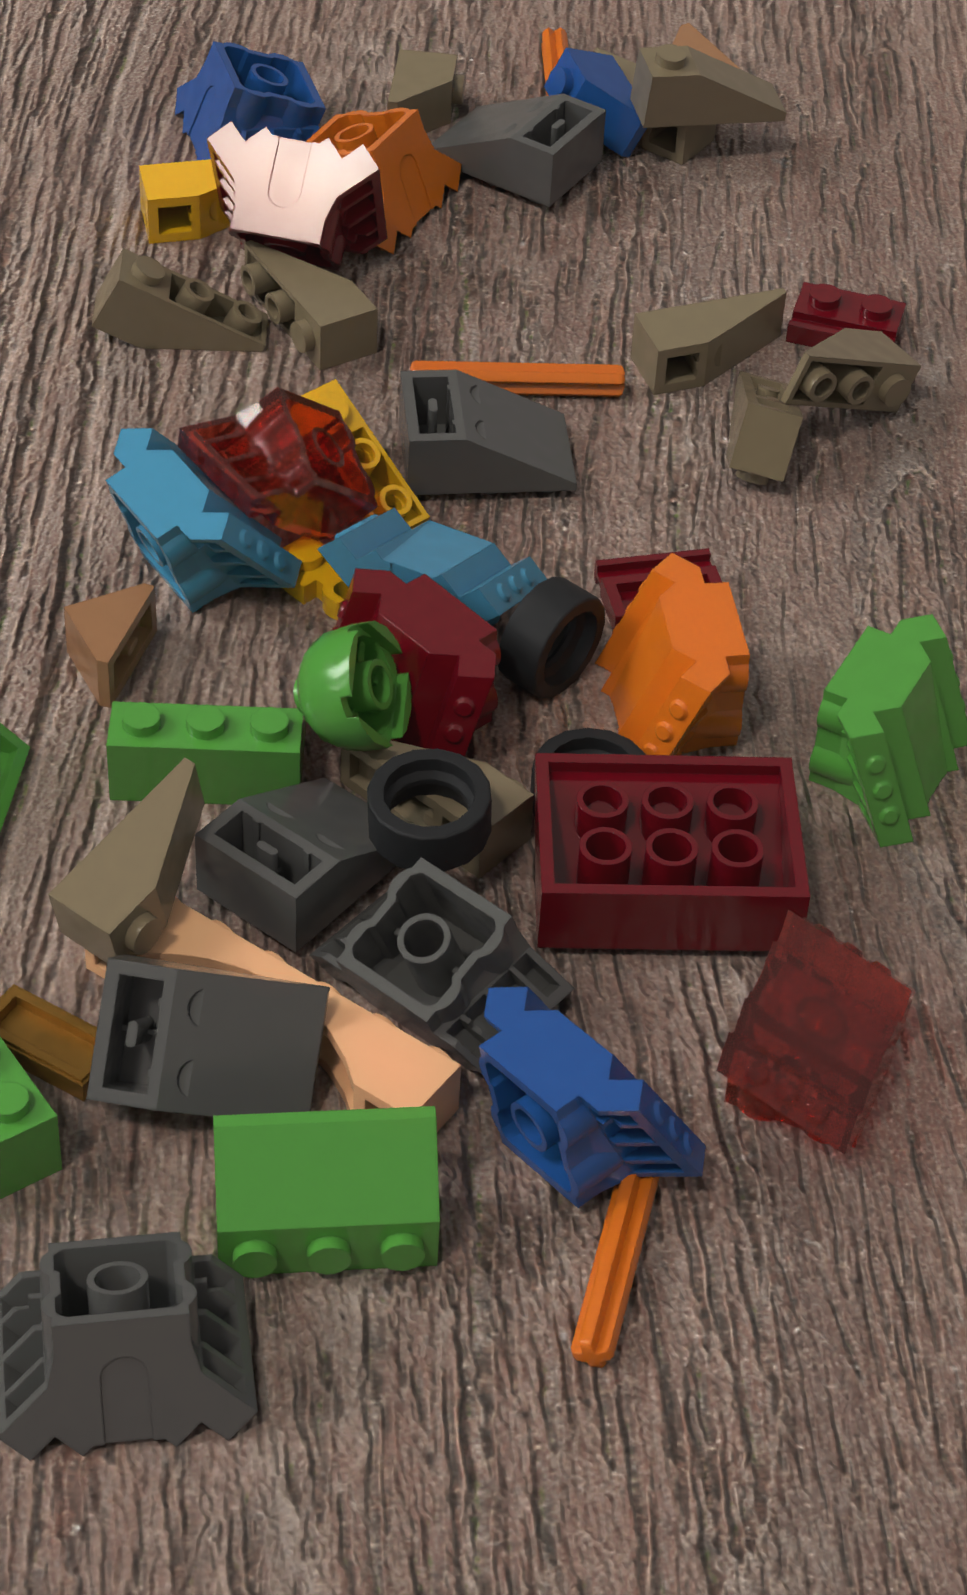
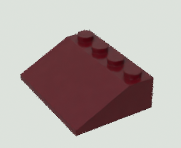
(666, 851)

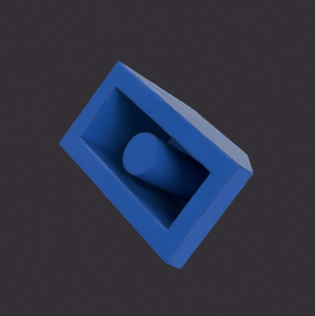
(601, 82)

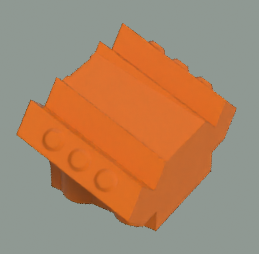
(408, 164)
(678, 663)

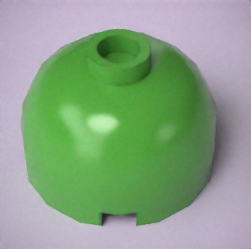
(353, 688)

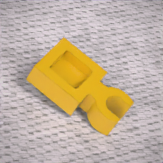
(316, 577)

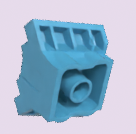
(190, 525)
(455, 560)

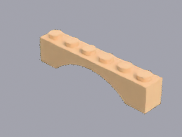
(360, 1050)

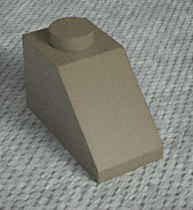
(428, 84)

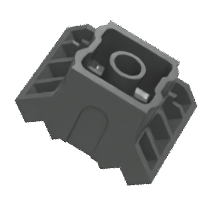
(432, 955)
(123, 1346)

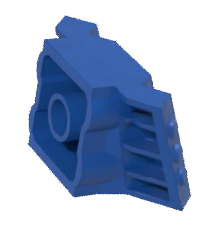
(252, 93)
(574, 1104)

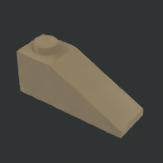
(691, 88)
(761, 429)
(510, 804)
(129, 881)

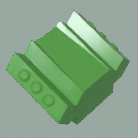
(891, 725)

